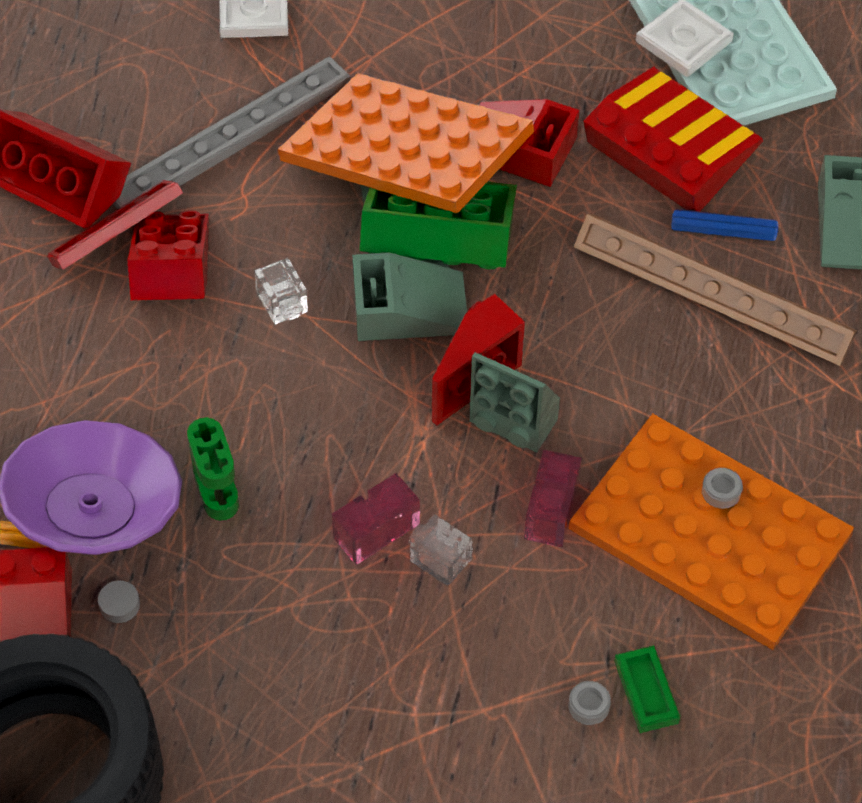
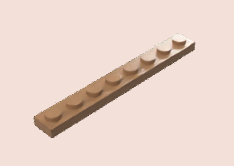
(715, 289)

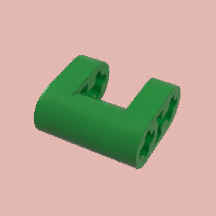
(213, 467)

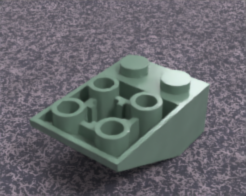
(840, 212)
(405, 297)
(511, 403)

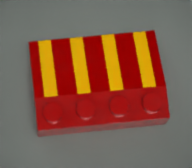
(670, 138)

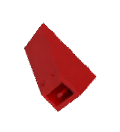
(549, 144)
(169, 257)

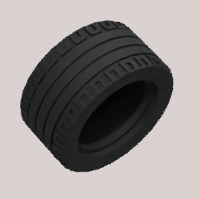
(86, 682)

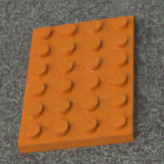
(407, 142)
(738, 562)

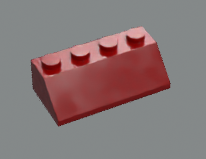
(58, 169)

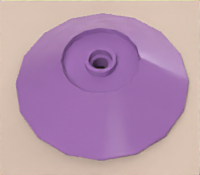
(89, 487)

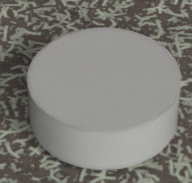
(722, 488)
(118, 601)
(589, 702)

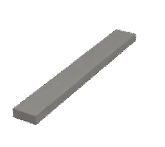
(238, 129)

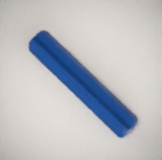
(724, 225)

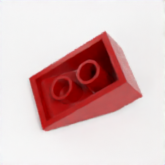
(487, 329)
(35, 592)

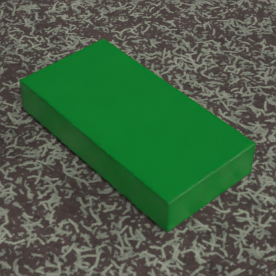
(647, 689)

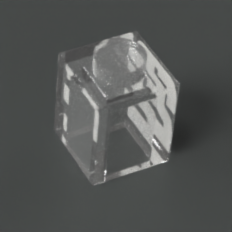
(281, 291)
(440, 549)

